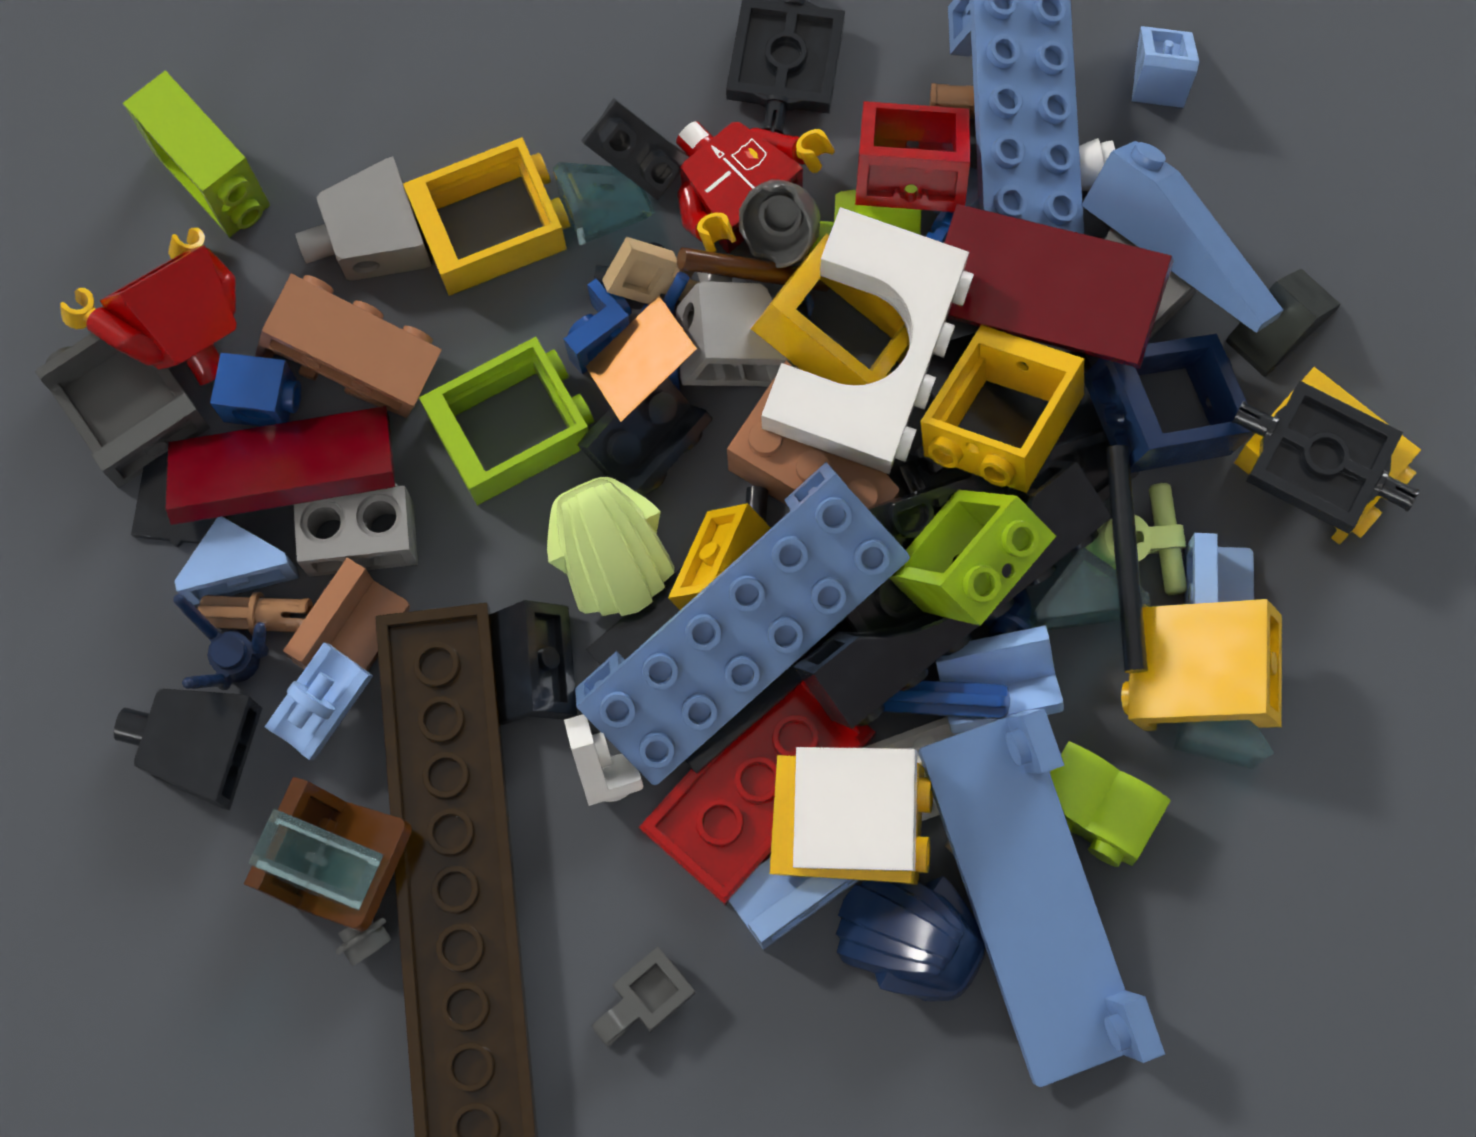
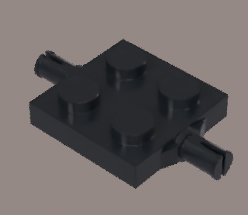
(785, 57)
(1325, 457)

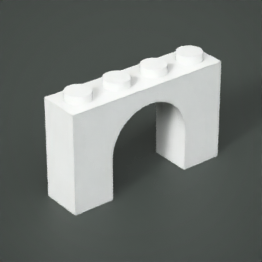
(872, 419)

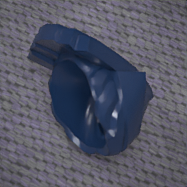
(911, 937)

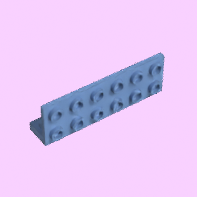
(1023, 107)
(742, 628)
(1034, 899)

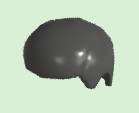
(779, 222)

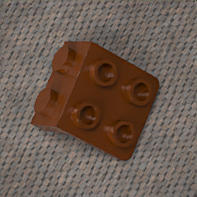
(353, 822)

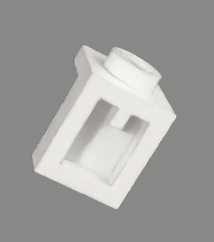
(601, 775)

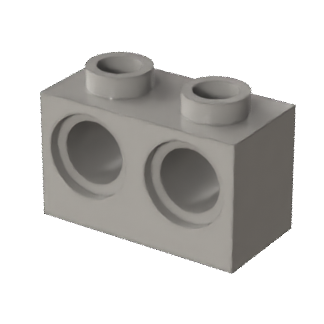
(354, 538)

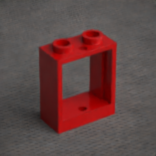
(935, 166)

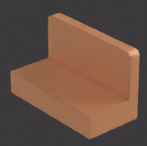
(346, 618)

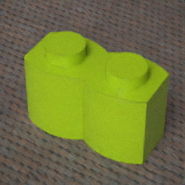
(1107, 805)

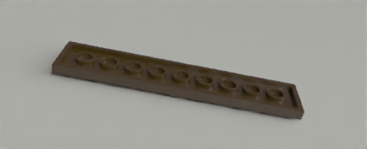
(455, 876)

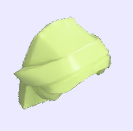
(608, 547)

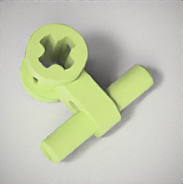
(1163, 538)

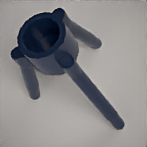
(229, 652)

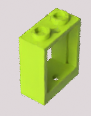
(197, 154)
(488, 380)
(985, 536)

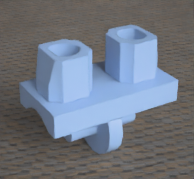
(318, 701)

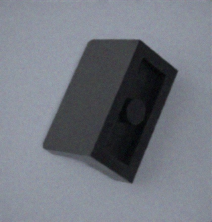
(533, 661)

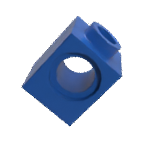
(254, 390)

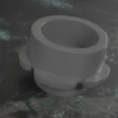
(362, 944)

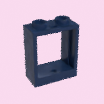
(1119, 391)

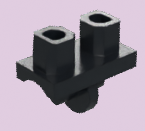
(635, 149)

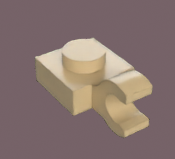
(643, 272)

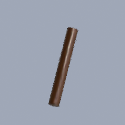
(737, 267)

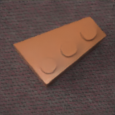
(348, 345)
(785, 464)

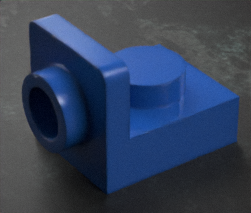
(594, 332)

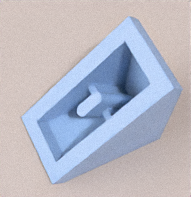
(1164, 67)
(232, 563)

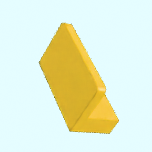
(719, 542)

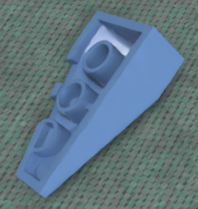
(1163, 214)

